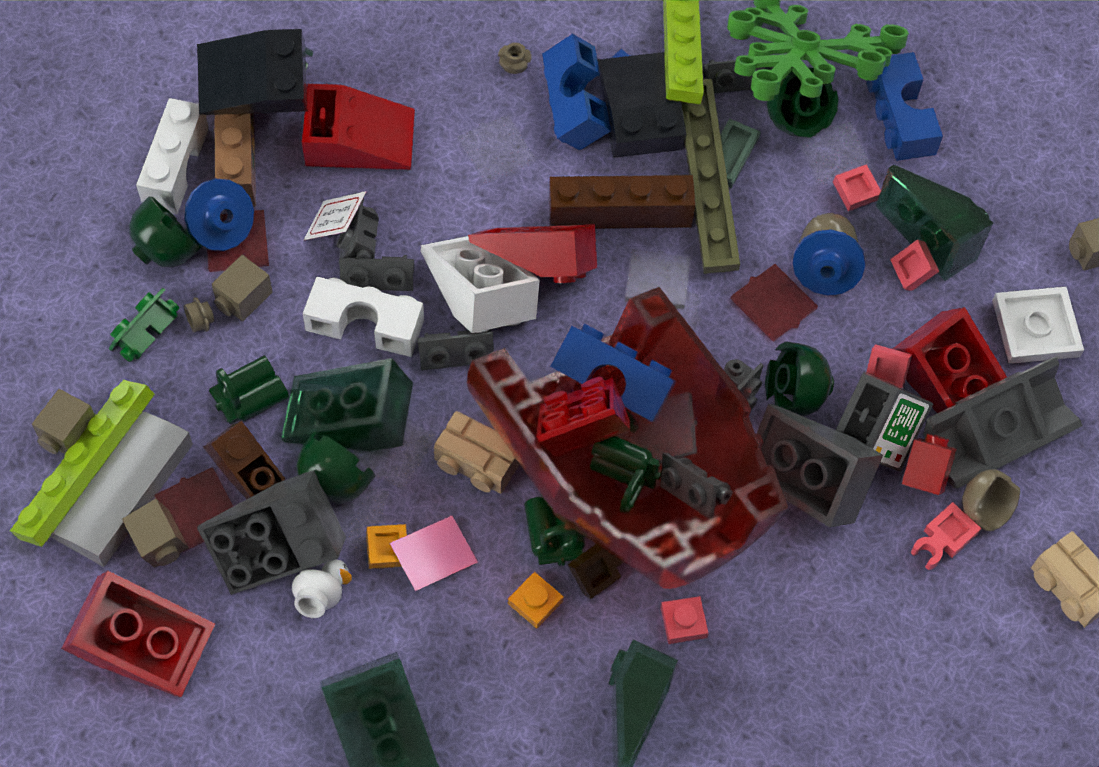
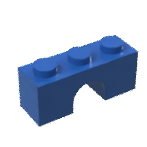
(576, 113)
(908, 130)
(585, 353)

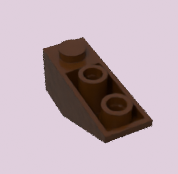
(243, 460)

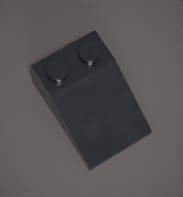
(253, 73)
(638, 107)

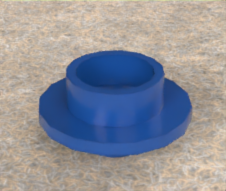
(204, 211)
(833, 250)

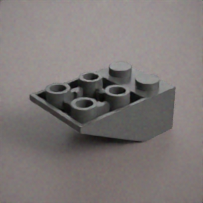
(274, 534)

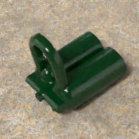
(248, 390)
(626, 464)
(549, 537)

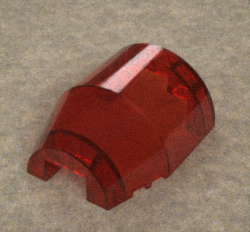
(661, 532)

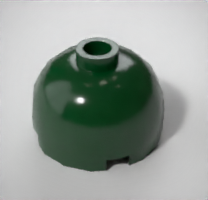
(802, 114)
(160, 236)
(800, 373)
(334, 468)

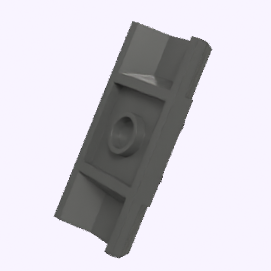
(1004, 421)

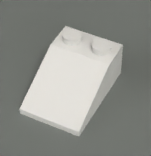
(481, 286)

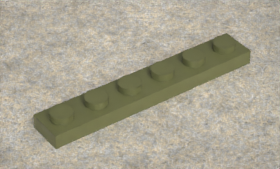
(711, 188)

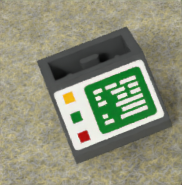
(884, 418)

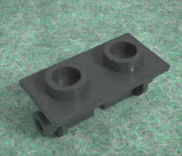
(725, 78)
(360, 235)
(383, 273)
(447, 351)
(745, 379)
(692, 486)

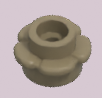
(514, 64)
(198, 315)

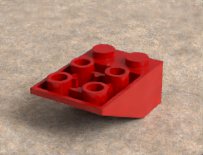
(356, 129)
(581, 417)

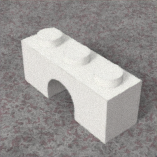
(177, 137)
(336, 304)

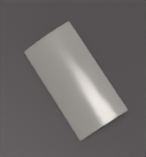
(122, 486)

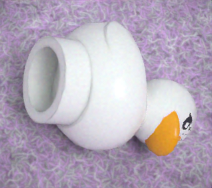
(320, 590)

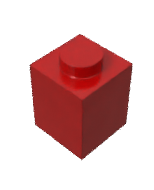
(929, 464)

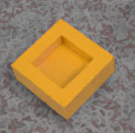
(378, 545)
(535, 600)

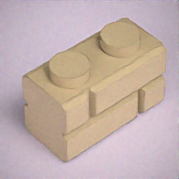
(476, 453)
(1072, 576)

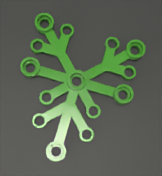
(805, 45)

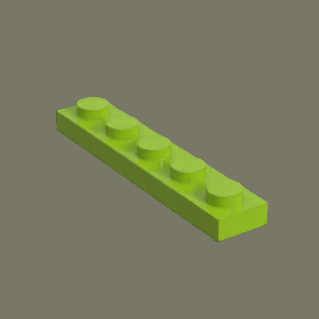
(683, 51)
(81, 463)

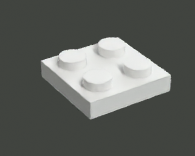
(1037, 325)

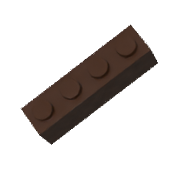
(622, 201)

